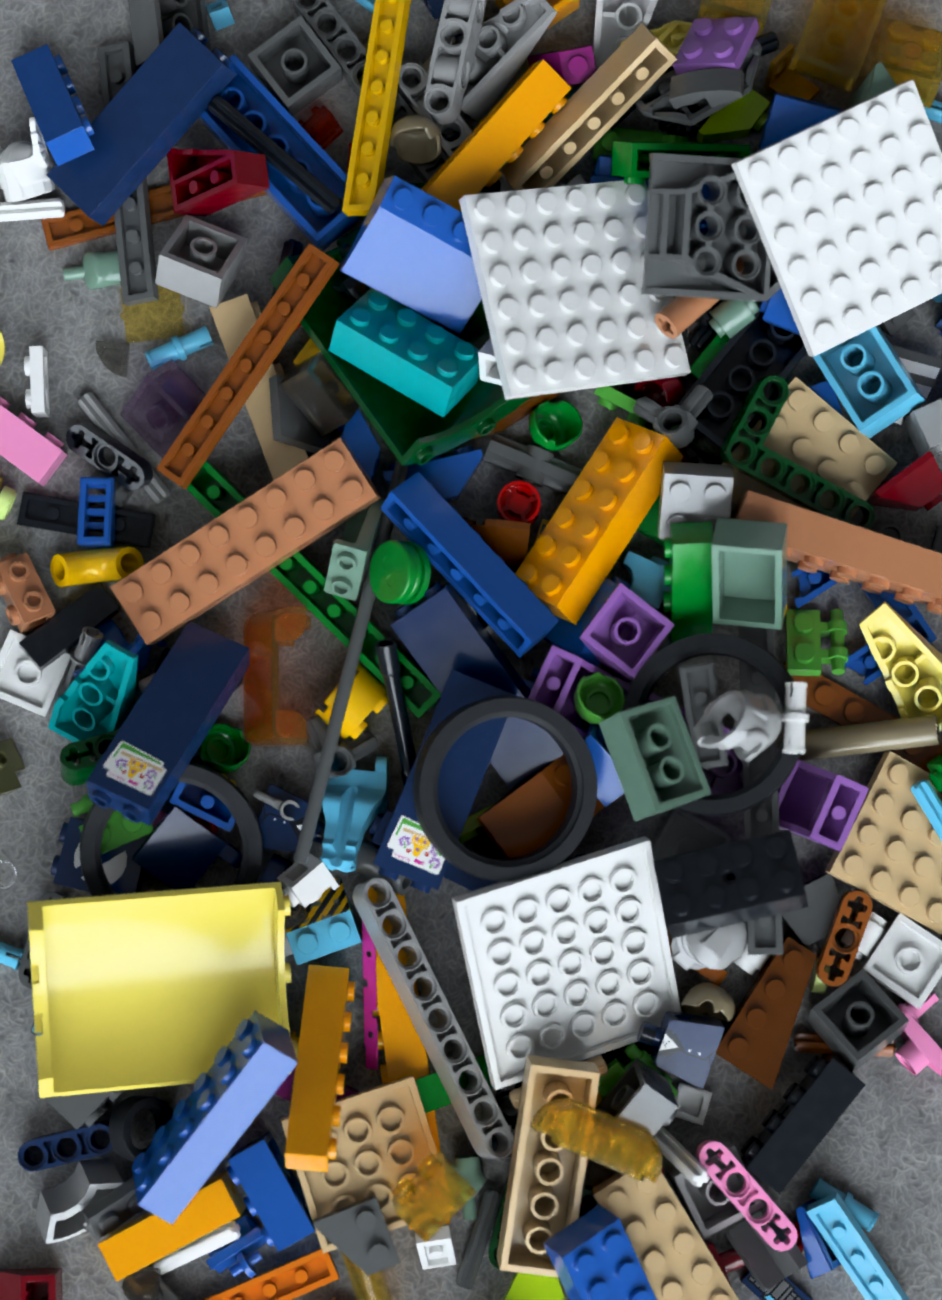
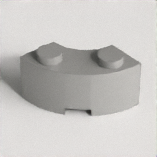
(61, 1207)

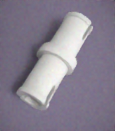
(795, 717)

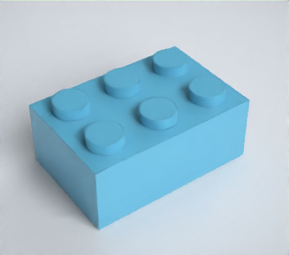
(870, 381)

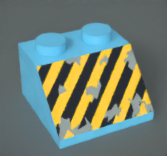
(327, 927)

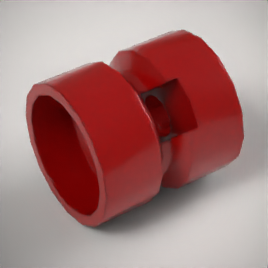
(518, 502)

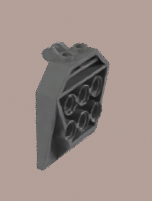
(676, 241)

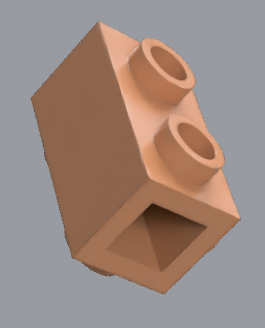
(24, 593)

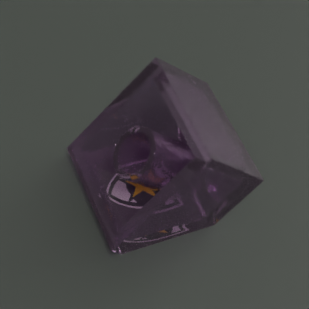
(163, 406)

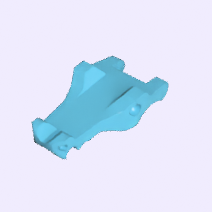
(349, 810)

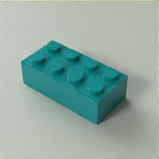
(406, 352)

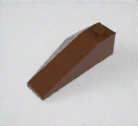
(505, 538)

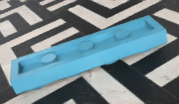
(854, 1249)

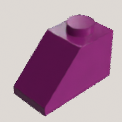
(571, 64)

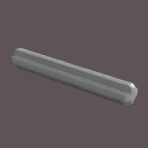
(104, 421)

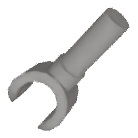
(276, 803)

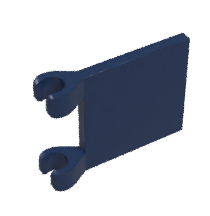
(182, 850)

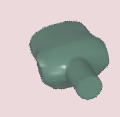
(98, 270)
(471, 1167)

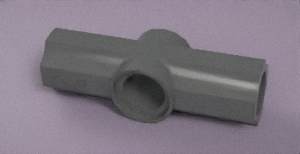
(531, 463)

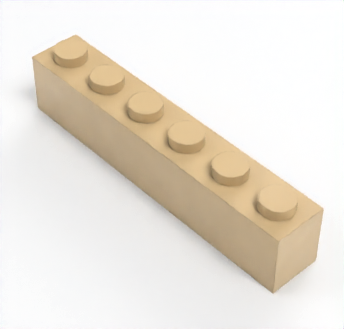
(590, 111)
(233, 322)

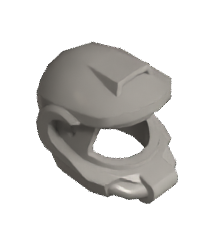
(755, 726)
(710, 948)

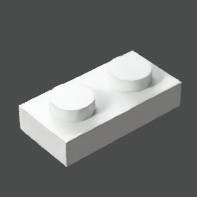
(37, 368)
(437, 1251)

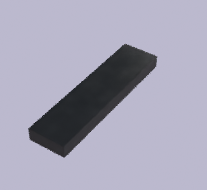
(62, 516)

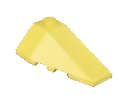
(907, 663)

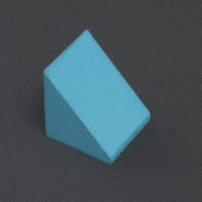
(221, 15)

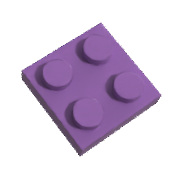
(716, 44)

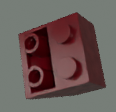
(31, 1284)

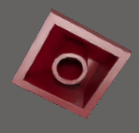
(912, 487)

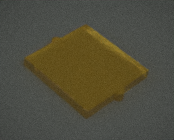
(154, 319)

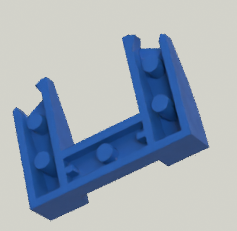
(861, 660)

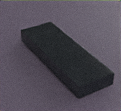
(65, 628)

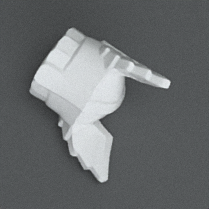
(26, 167)

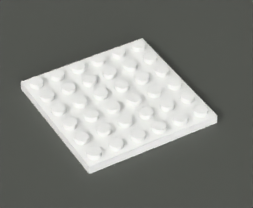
(851, 216)
(566, 286)
(567, 959)

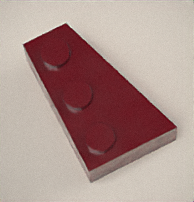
(214, 179)

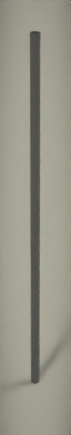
(343, 690)

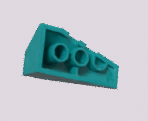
(99, 696)

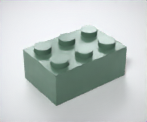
(749, 573)

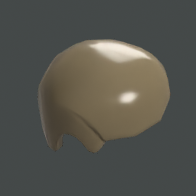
(416, 139)
(709, 1000)

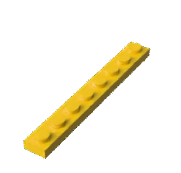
(376, 105)

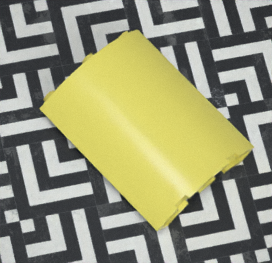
(152, 982)

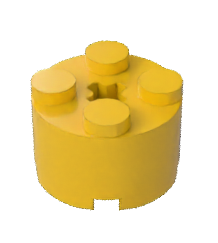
(366, 696)

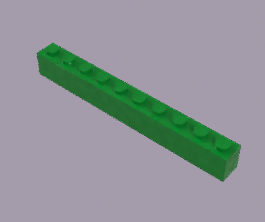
(308, 584)

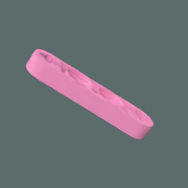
(748, 1193)

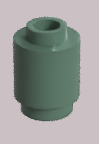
(732, 316)

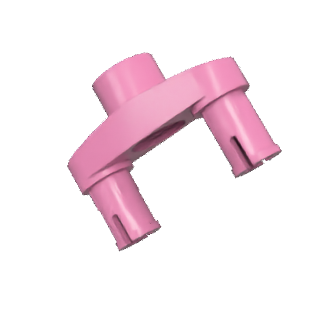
(919, 1048)

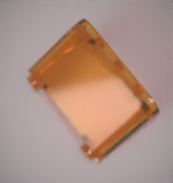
(263, 721)

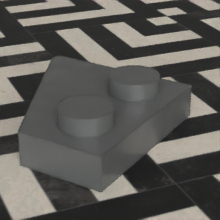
(360, 1235)

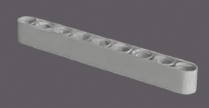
(447, 1027)

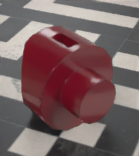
(662, 391)

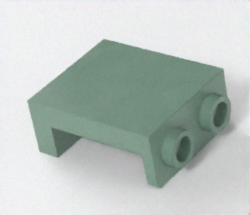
(353, 553)

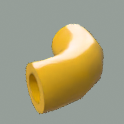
(94, 565)

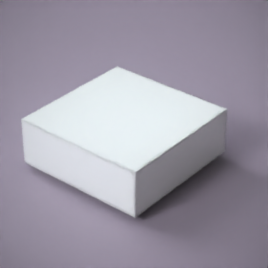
(692, 1103)

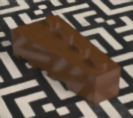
(768, 1013)

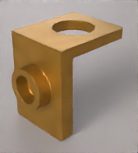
(787, 80)

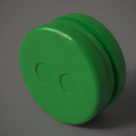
(400, 572)

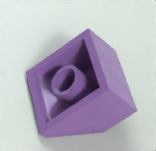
(625, 632)

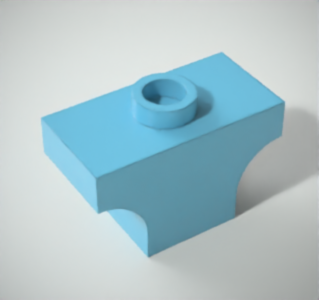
(646, 578)

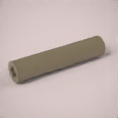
(871, 737)

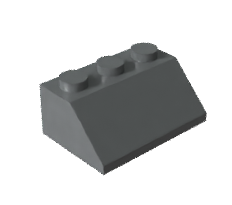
(157, 18)

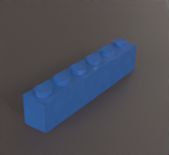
(469, 564)

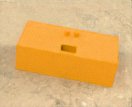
(153, 1238)

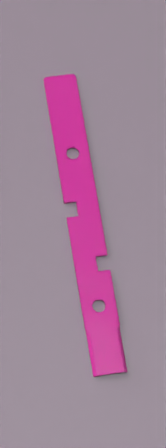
(370, 1000)

